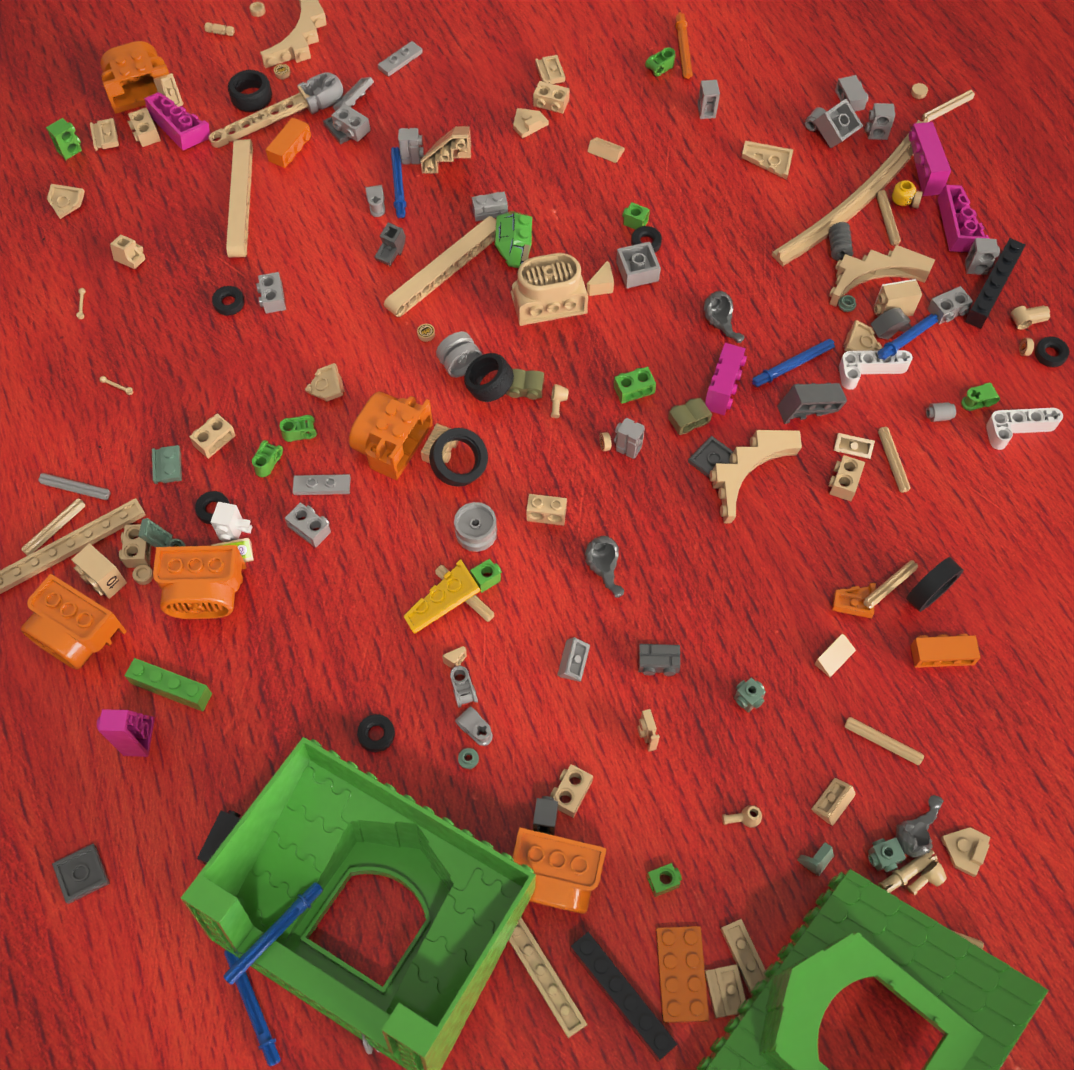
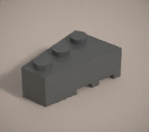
(811, 399)

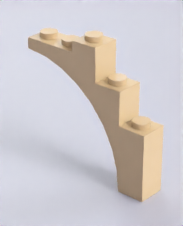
(296, 44)
(898, 263)
(763, 447)

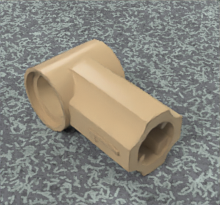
(1026, 317)

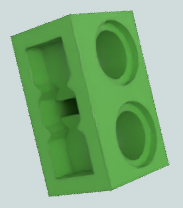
(64, 138)
(636, 388)

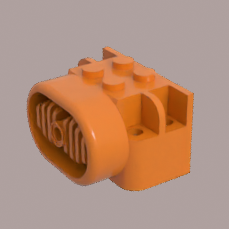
(130, 74)
(390, 432)
(198, 580)
(68, 623)
(563, 868)

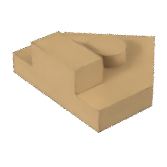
(528, 121)
(65, 199)
(861, 338)
(326, 384)
(967, 849)

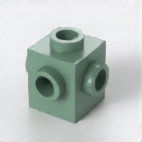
(750, 694)
(886, 854)

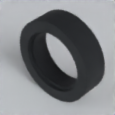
(473, 441)
(934, 584)

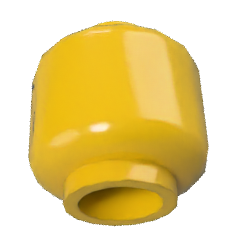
(904, 193)

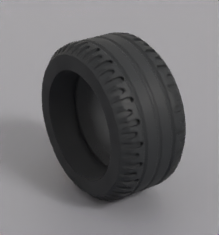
(252, 101)
(497, 386)

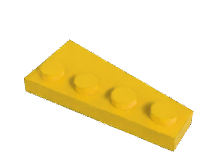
(444, 597)

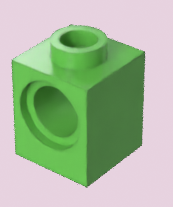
(635, 216)
(486, 582)
(657, 886)

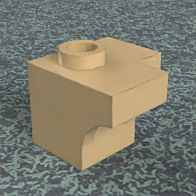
(127, 251)

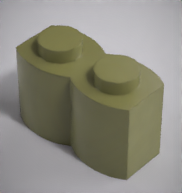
(527, 384)
(689, 416)

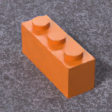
(288, 142)
(945, 651)

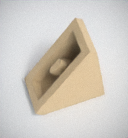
(601, 282)

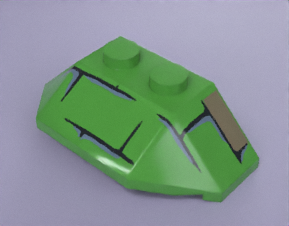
(514, 237)

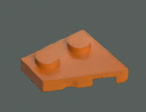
(852, 599)

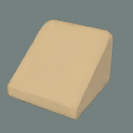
(455, 657)

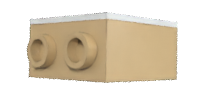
(898, 295)

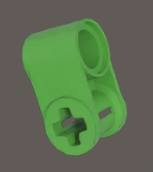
(662, 61)
(980, 397)
(298, 428)
(267, 457)

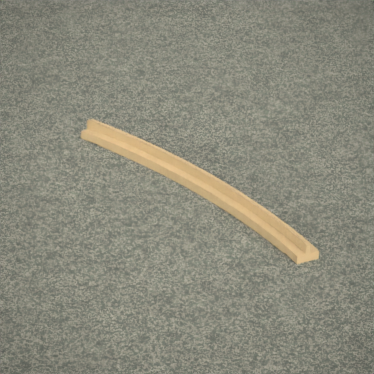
(849, 207)

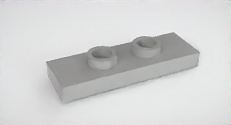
(400, 58)
(354, 93)
(321, 484)

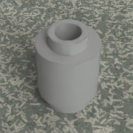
(810, 124)
(941, 411)

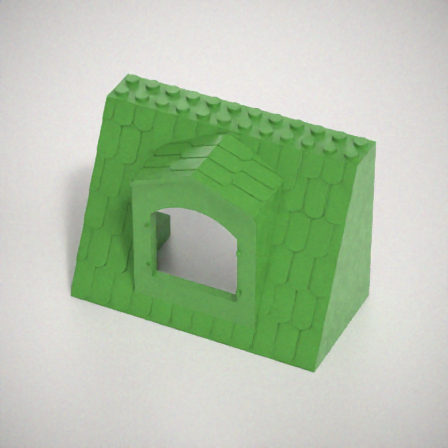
(335, 822)
(868, 934)

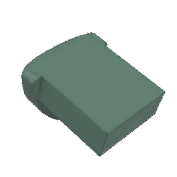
(819, 861)

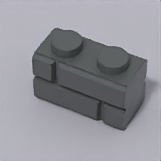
(659, 659)

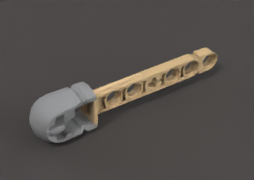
(316, 94)

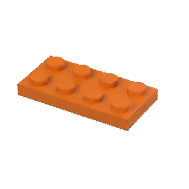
(682, 974)

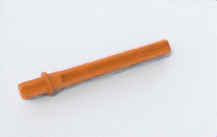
(681, 26)

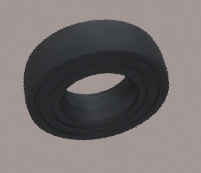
(647, 231)
(224, 292)
(1046, 359)
(204, 500)
(367, 724)

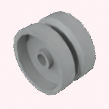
(457, 353)
(475, 526)

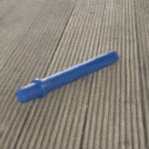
(399, 203)
(891, 348)
(769, 375)
(254, 952)
(264, 1037)

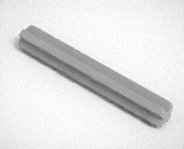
(74, 486)

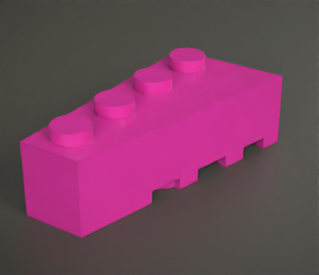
(178, 124)
(929, 158)
(959, 219)
(724, 379)
(127, 731)

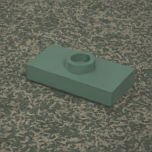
(153, 533)

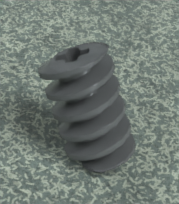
(840, 240)

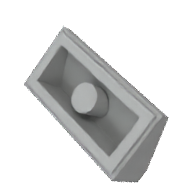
(573, 659)

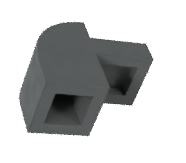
(393, 244)
(890, 323)

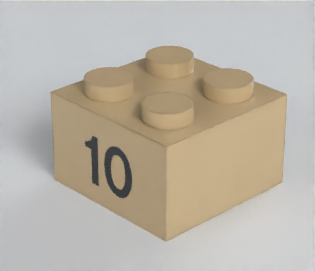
(98, 571)

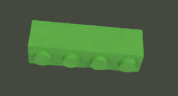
(168, 684)

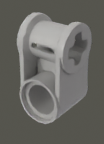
(376, 200)
(463, 690)
(473, 724)

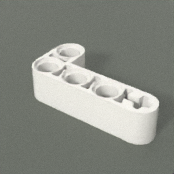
(867, 362)
(1006, 422)

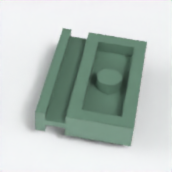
(166, 464)

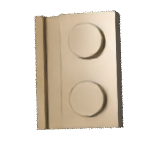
(550, 69)
(104, 134)
(648, 729)
(725, 990)

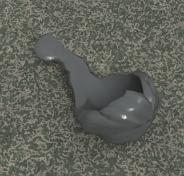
(718, 312)
(602, 559)
(913, 833)

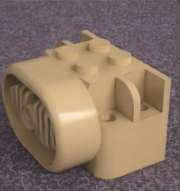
(549, 289)

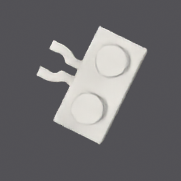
(229, 522)

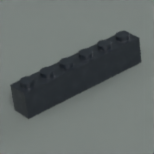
(995, 283)
(623, 996)

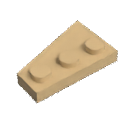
(768, 157)

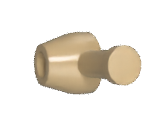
(558, 395)
(744, 817)
(933, 873)

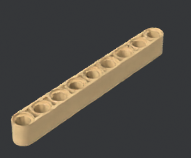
(239, 198)
(441, 268)

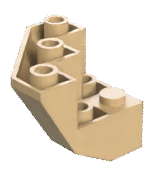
(452, 145)

